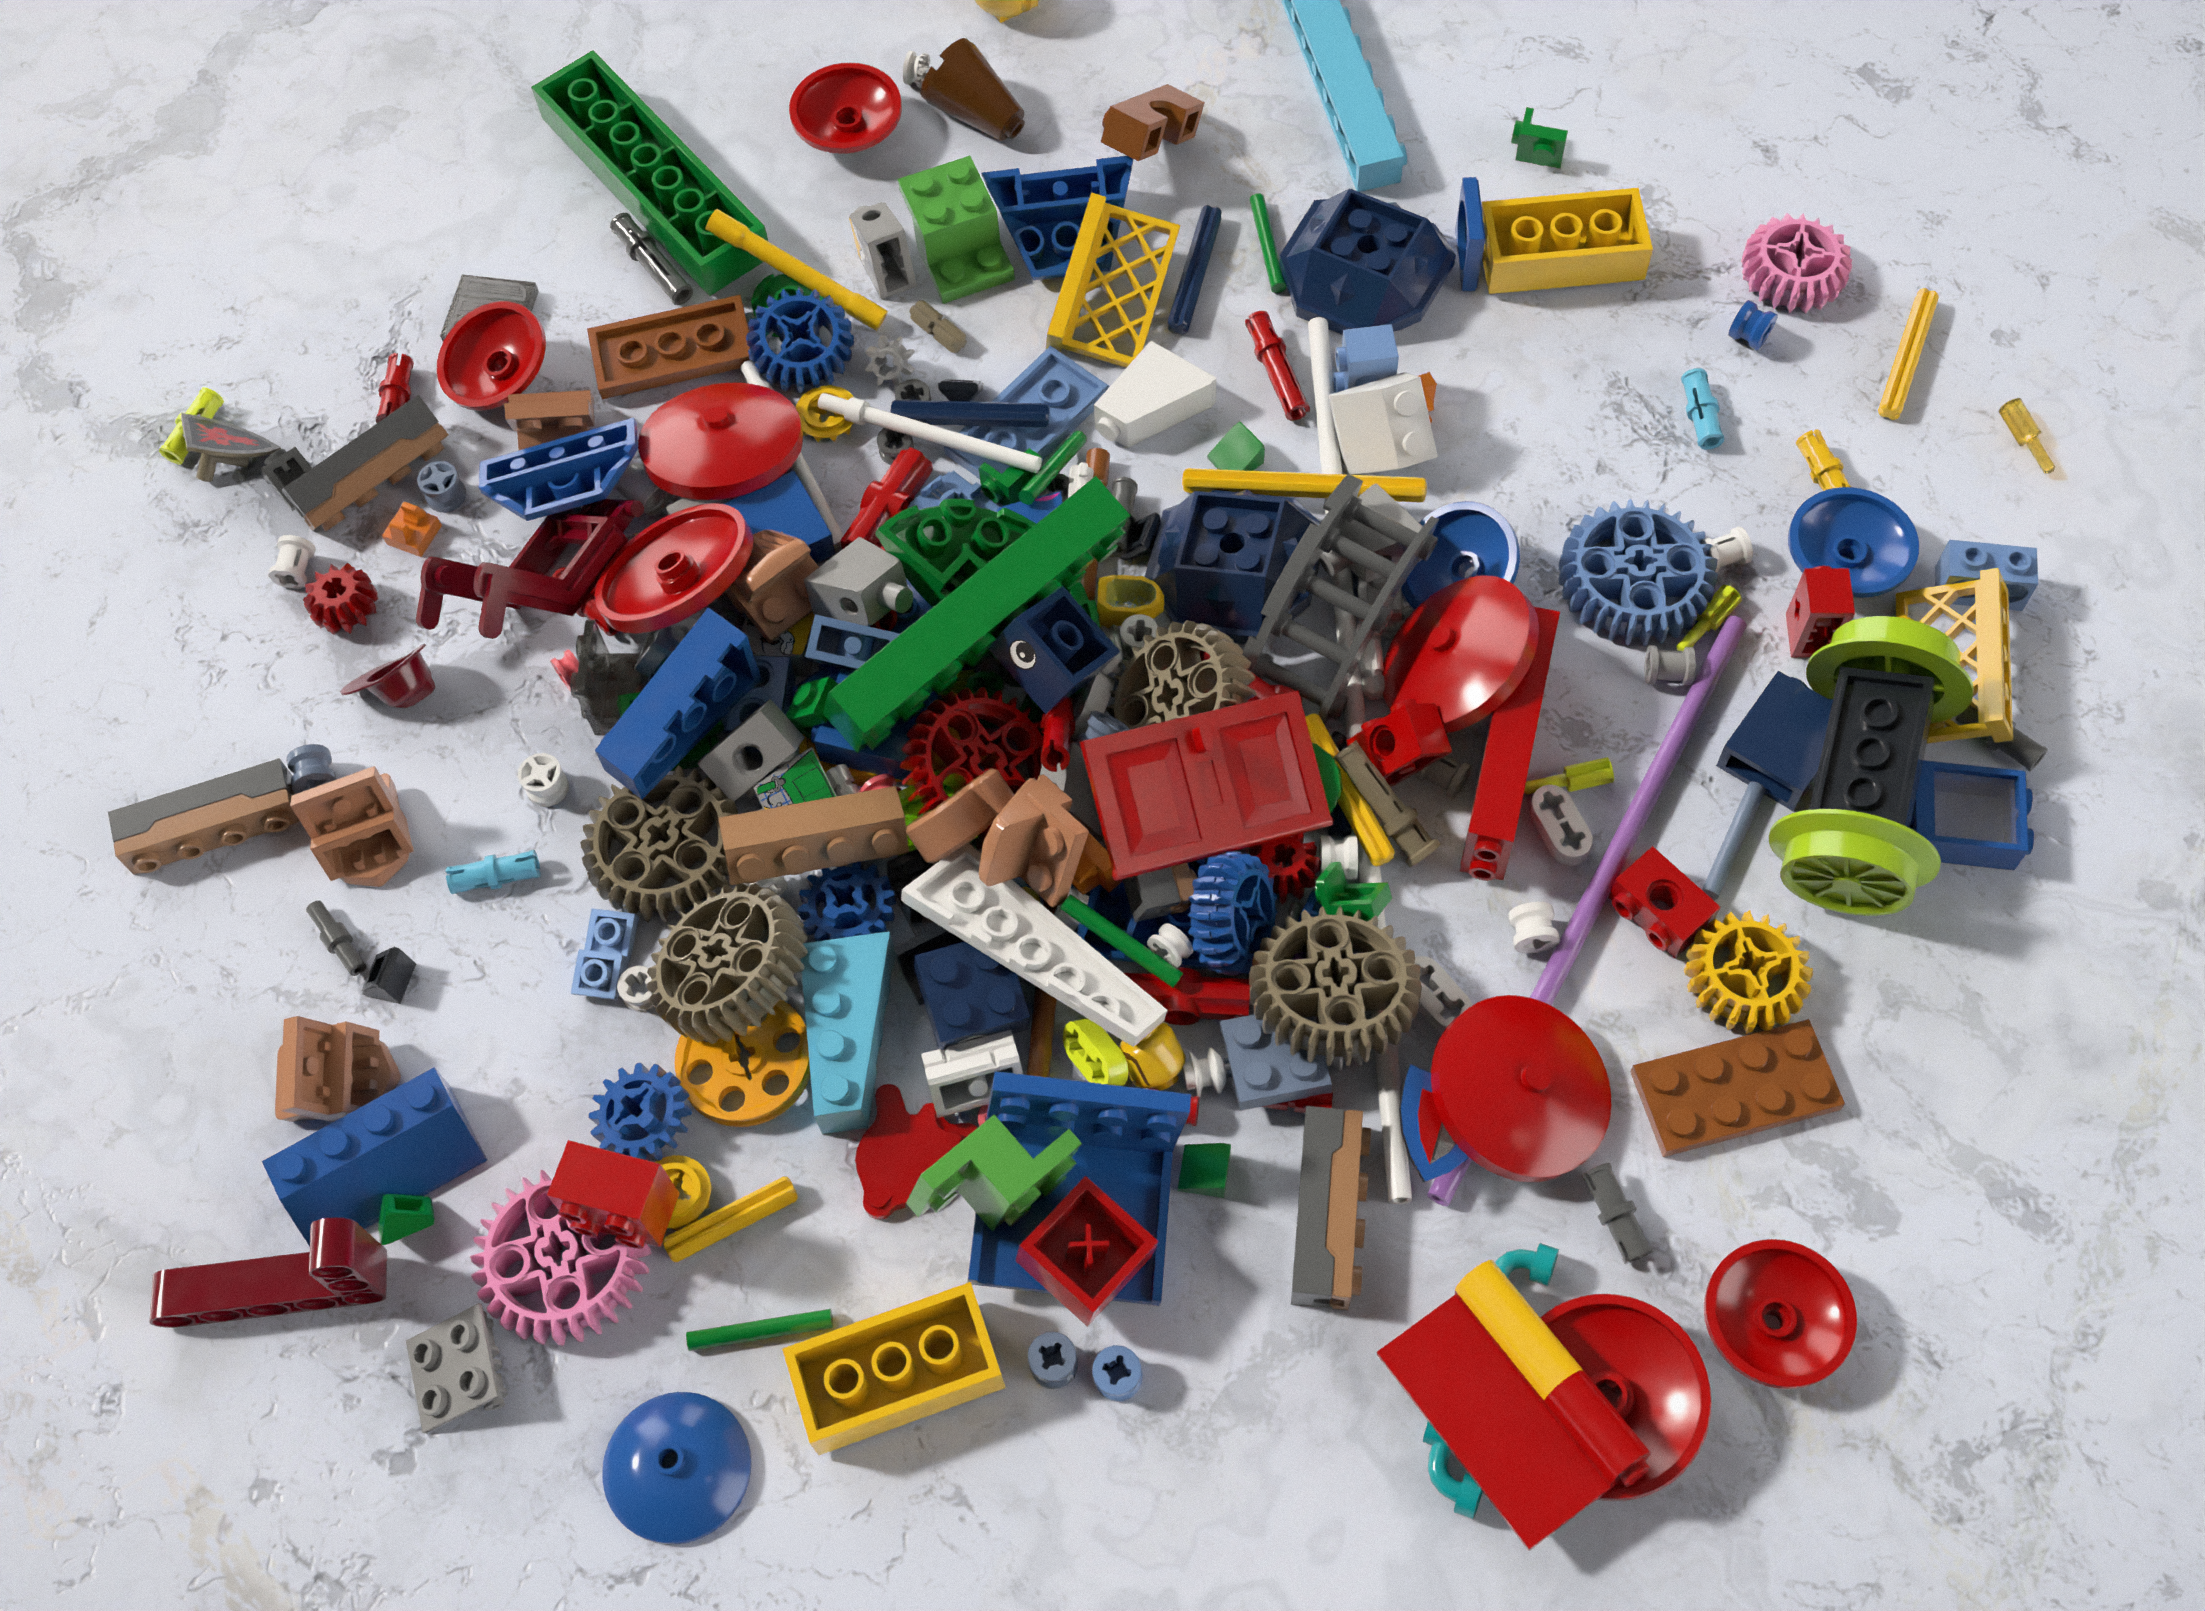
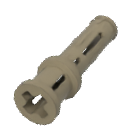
(1398, 820)

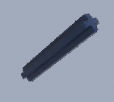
(1194, 270)
(974, 413)

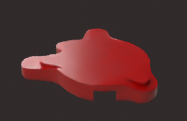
(900, 1149)

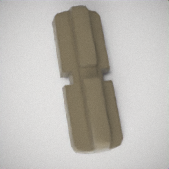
(931, 322)

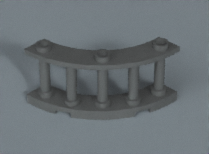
(1300, 577)

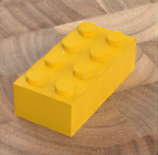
(1565, 240)
(893, 1369)

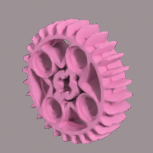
(572, 1275)

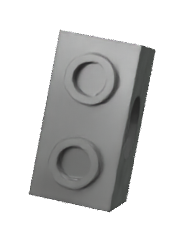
(765, 730)

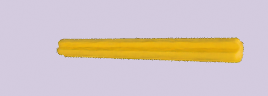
(1297, 484)

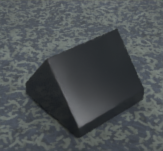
(389, 976)

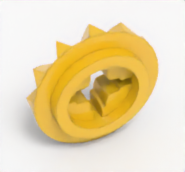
(810, 414)
(695, 1185)

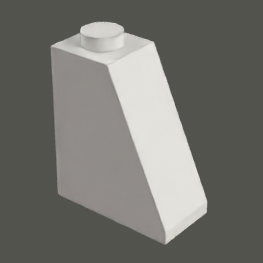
(1152, 396)

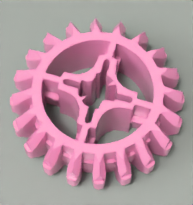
(1796, 263)

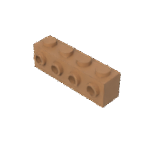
(814, 835)

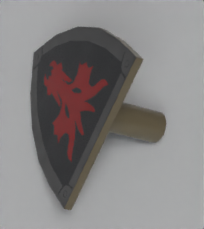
(222, 444)

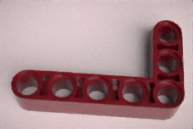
(339, 1271)

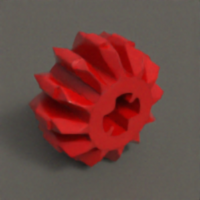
(340, 598)
(1292, 852)

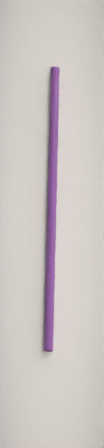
(1621, 844)

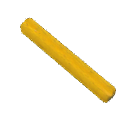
(1908, 354)
(1353, 803)

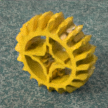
(1758, 951)

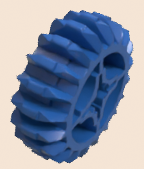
(795, 320)
(1231, 911)

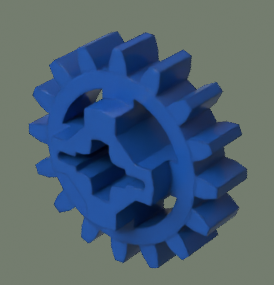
(846, 887)
(646, 1091)

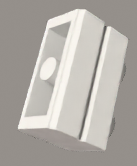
(965, 1072)

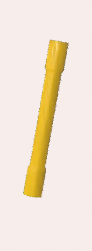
(741, 237)

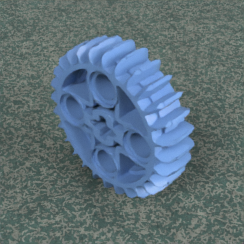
(1637, 572)

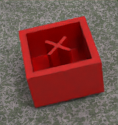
(613, 1195)
(1086, 1250)

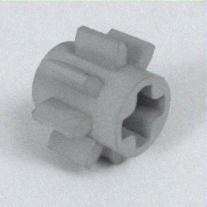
(879, 360)

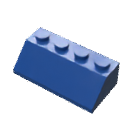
(390, 1146)

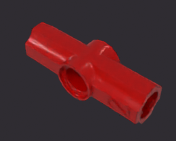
(889, 496)
(1197, 996)

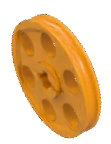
(731, 1076)

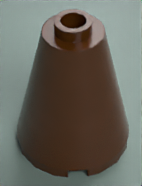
(973, 92)

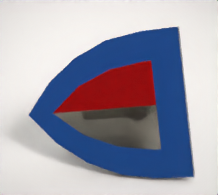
(1422, 1130)

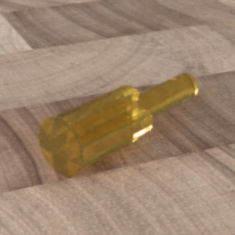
(2026, 431)

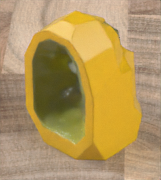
(1127, 596)

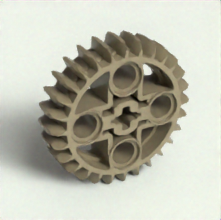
(1171, 680)
(659, 844)
(727, 963)
(1335, 990)

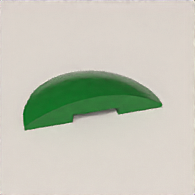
(953, 542)

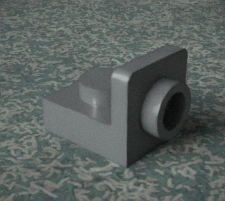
(283, 469)

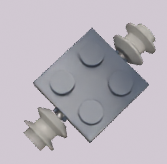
(1259, 1068)

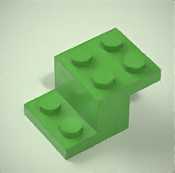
(956, 229)
(994, 1174)

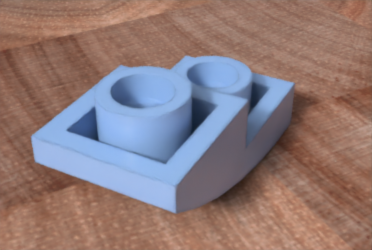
(605, 953)

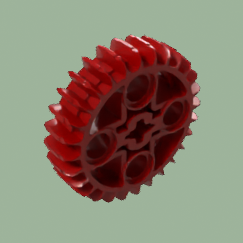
(972, 749)

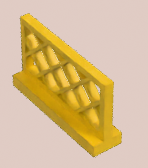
(1083, 265)
(1991, 648)

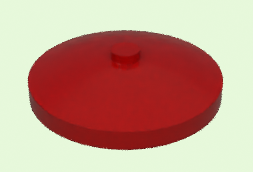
(720, 441)
(674, 568)
(1463, 650)
(1521, 1088)
(1646, 1373)

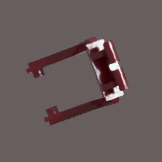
(524, 583)

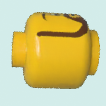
(1155, 1059)

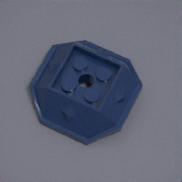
(1364, 263)
(1222, 588)

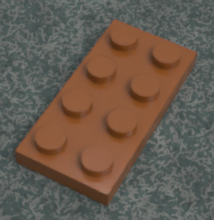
(669, 346)
(1736, 1088)

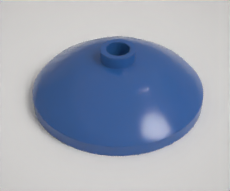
(1859, 526)
(1467, 538)
(695, 1493)

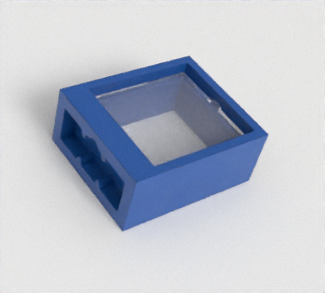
(1974, 814)

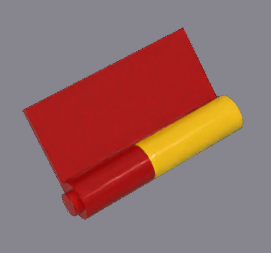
(1514, 1406)

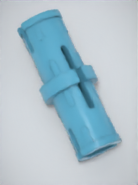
(1702, 408)
(493, 872)

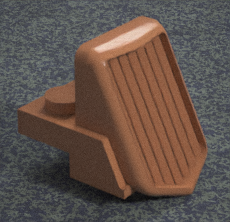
(549, 415)
(773, 584)
(356, 827)
(1035, 841)
(330, 1069)

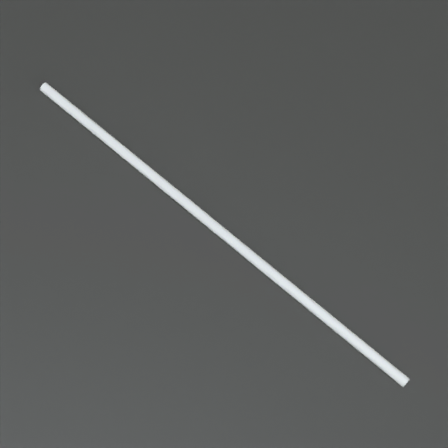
(1354, 716)

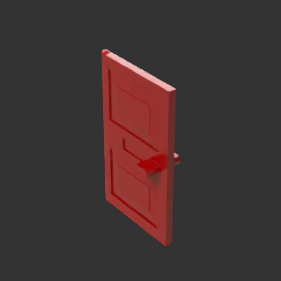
(1205, 784)

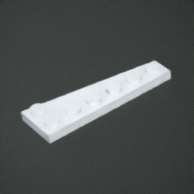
(1032, 943)

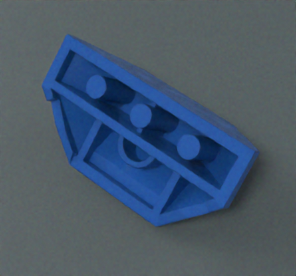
(561, 471)

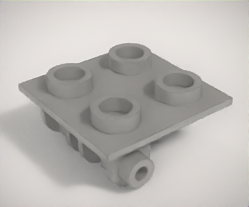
(456, 1368)

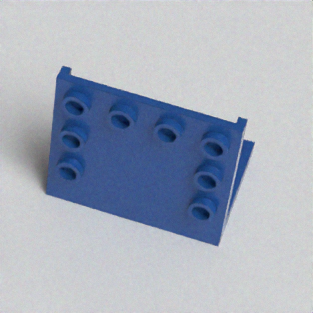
(1123, 1151)

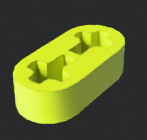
(1095, 1053)

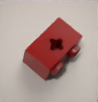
(1818, 609)

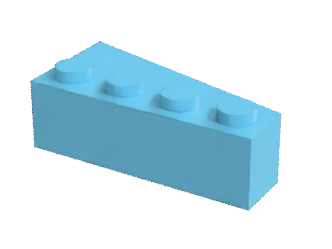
(844, 1015)

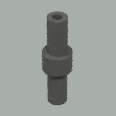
(336, 938)

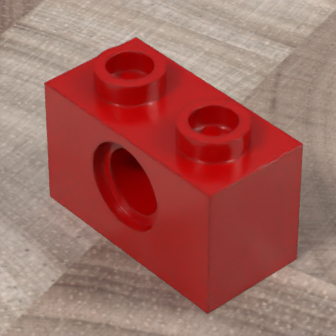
(1404, 740)
(1658, 879)

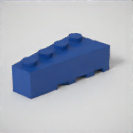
(680, 704)

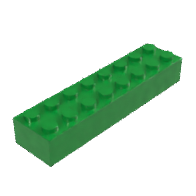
(646, 168)
(974, 615)

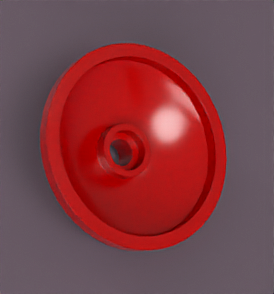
(845, 108)
(491, 355)
(1799, 1290)

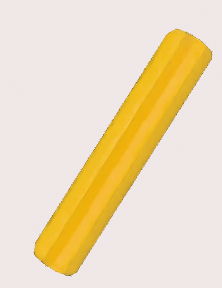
(730, 1219)

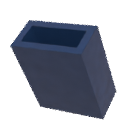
(1780, 740)

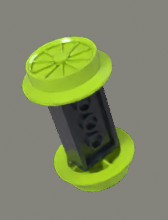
(1856, 838)

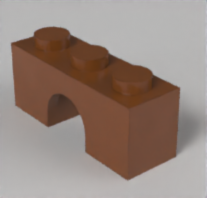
(1144, 120)

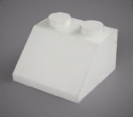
(1383, 425)

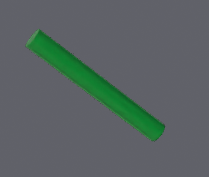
(1267, 243)
(1052, 467)
(1121, 941)
(759, 1329)

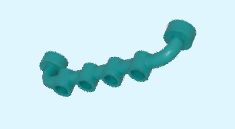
(1468, 1493)

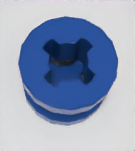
(1752, 325)

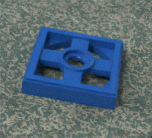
(1469, 234)

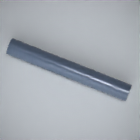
(1733, 840)

